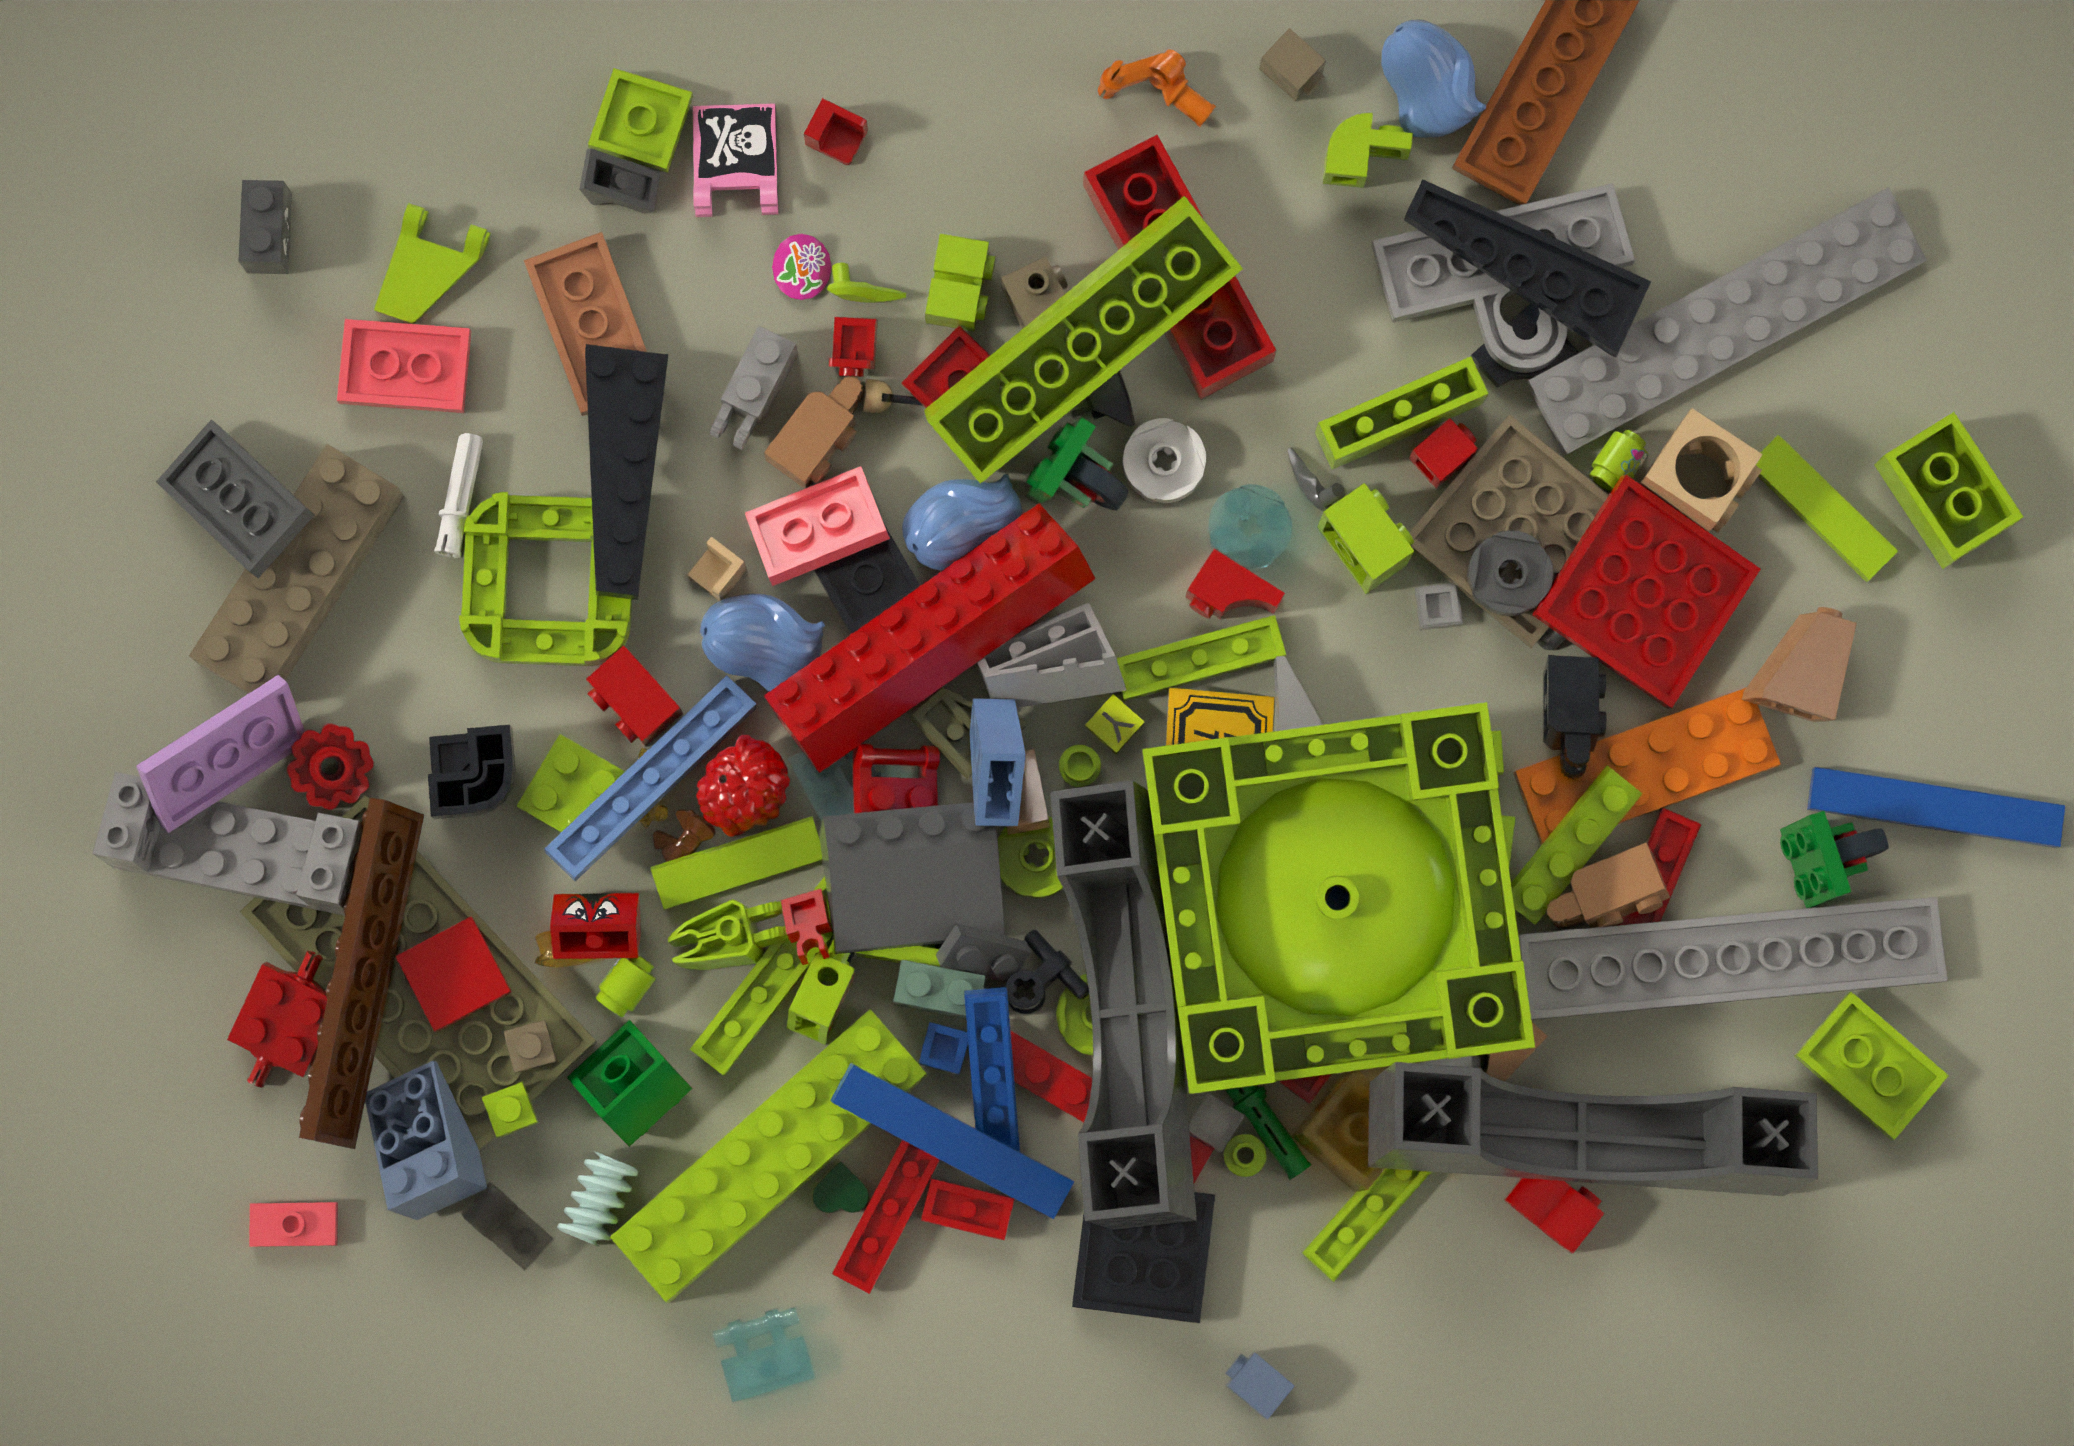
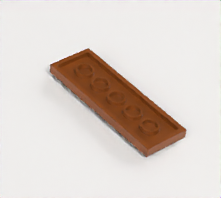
(1541, 94)

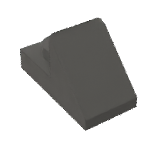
(618, 182)

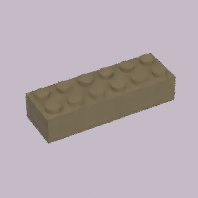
(274, 617)

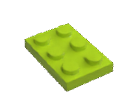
(1871, 1066)

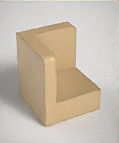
(717, 570)

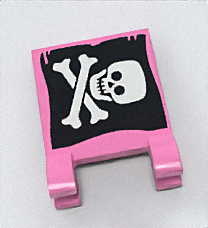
(734, 152)

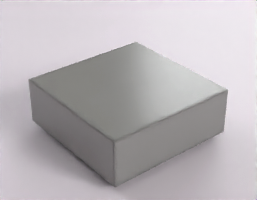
(1438, 606)

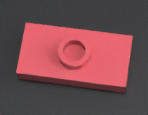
(293, 1224)

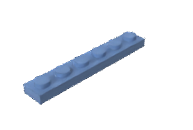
(650, 778)

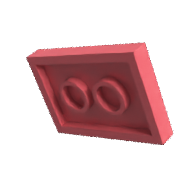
(404, 366)
(817, 526)

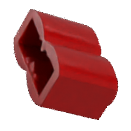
(1557, 1209)

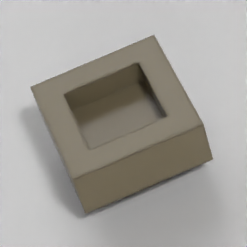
(530, 1046)

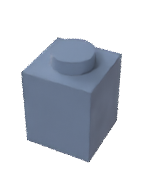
(1258, 1383)

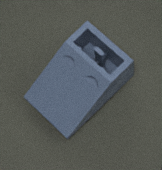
(422, 1144)

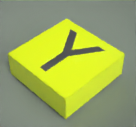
(1114, 724)

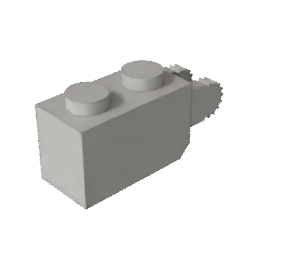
(755, 383)

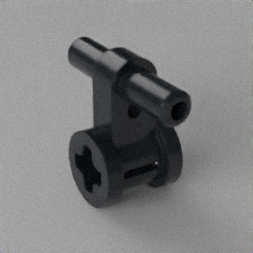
(1055, 967)

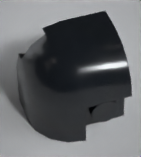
(471, 771)

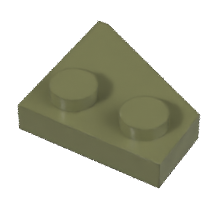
(946, 723)

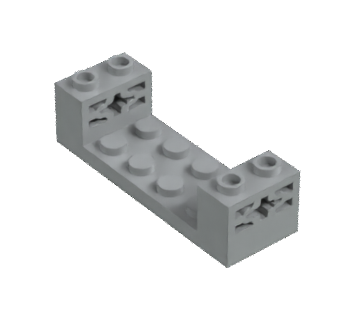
(232, 849)

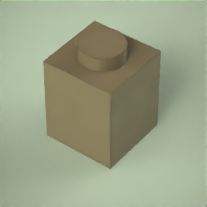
(1293, 65)

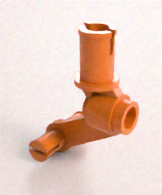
(1164, 73)

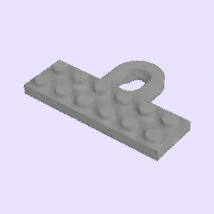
(1429, 278)

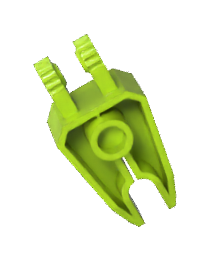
(727, 936)

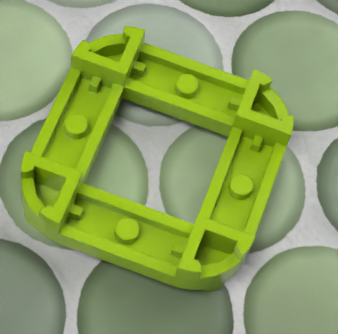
(485, 586)

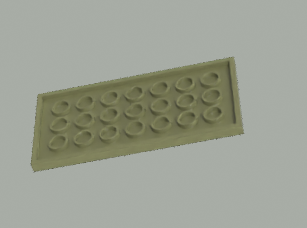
(469, 1051)

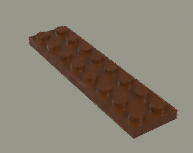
(361, 974)

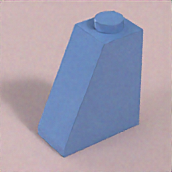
(996, 761)

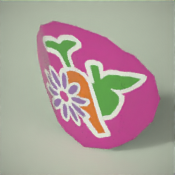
(801, 266)

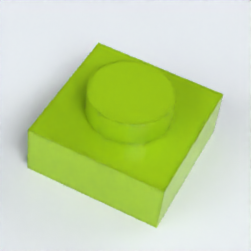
(510, 1110)

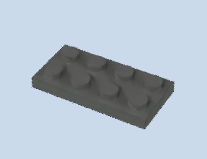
(235, 498)

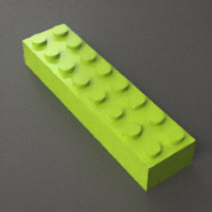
(1082, 340)
(760, 1162)

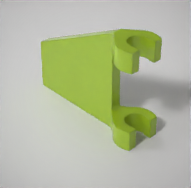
(424, 270)

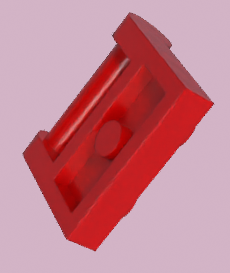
(894, 792)

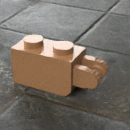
(816, 432)
(1611, 890)

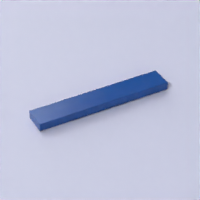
(1936, 807)
(952, 1140)

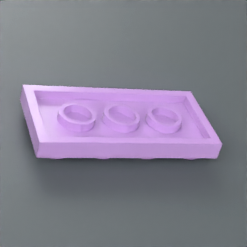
(221, 754)

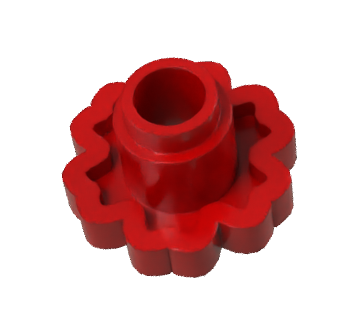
(348, 779)

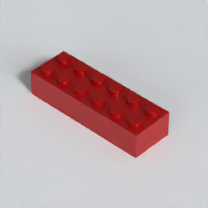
(1222, 334)

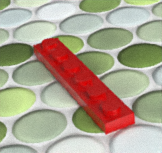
(1070, 1088)

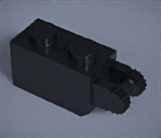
(1572, 710)

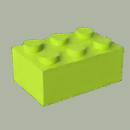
(1948, 490)

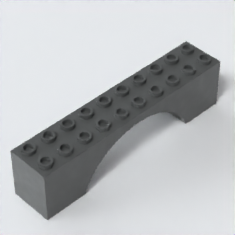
(1137, 1115)
(1692, 1141)

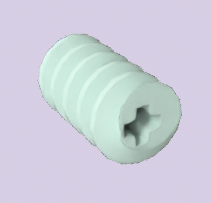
(597, 1199)

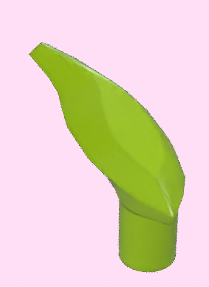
(859, 291)

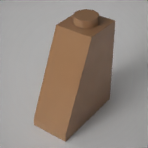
(1806, 667)

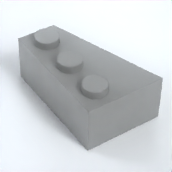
(1053, 662)

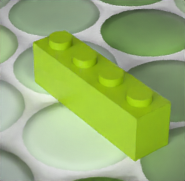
(1401, 412)

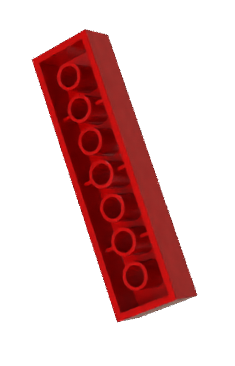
(930, 637)

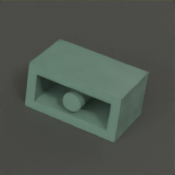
(935, 988)

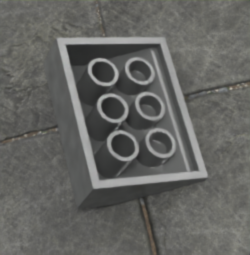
(909, 876)

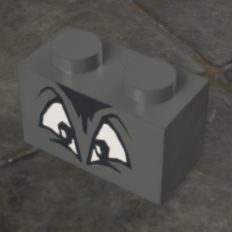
(265, 227)

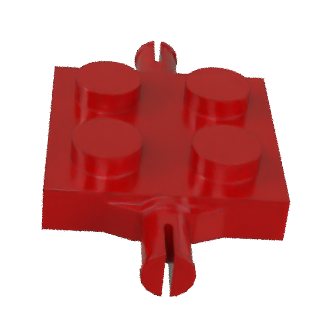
(281, 1019)

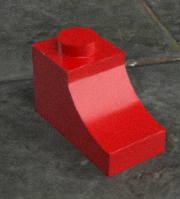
(1228, 585)

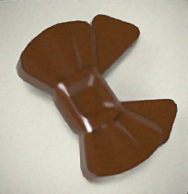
(695, 831)

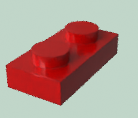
(967, 1209)

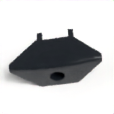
(1109, 400)

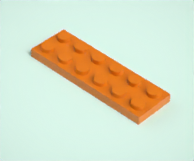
(1661, 759)

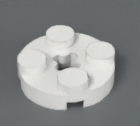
(1175, 439)

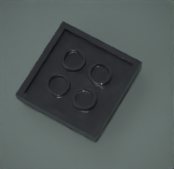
(1146, 1268)

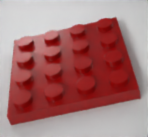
(1646, 591)

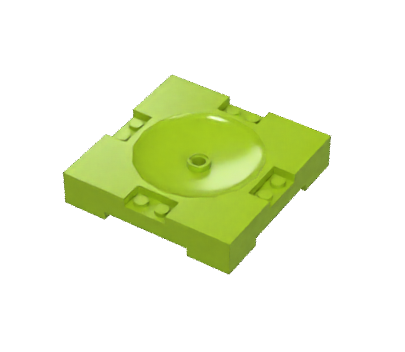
(1418, 955)

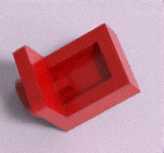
(854, 345)

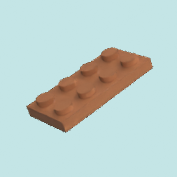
(583, 305)

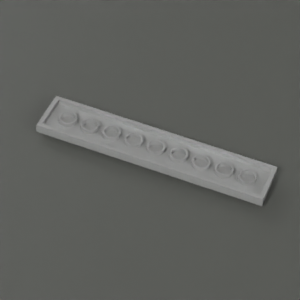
(1727, 321)
(1733, 958)

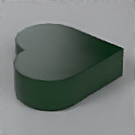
(840, 1191)

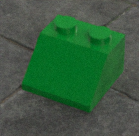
(629, 1083)

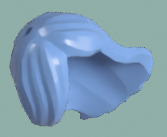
(1430, 78)
(958, 518)
(759, 638)

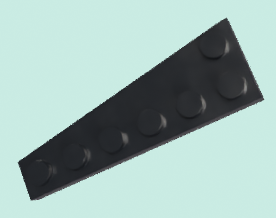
(1552, 275)
(623, 431)

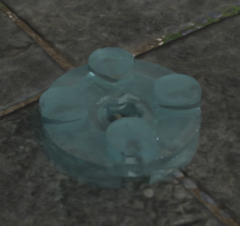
(1271, 517)

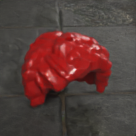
(752, 787)

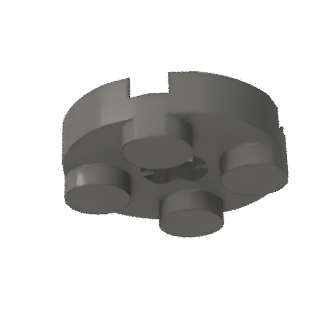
(1495, 554)

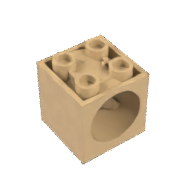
(1736, 458)

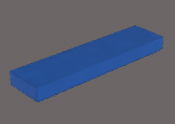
(992, 1064)

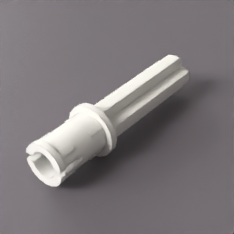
(459, 495)

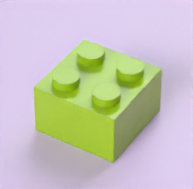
(1366, 537)

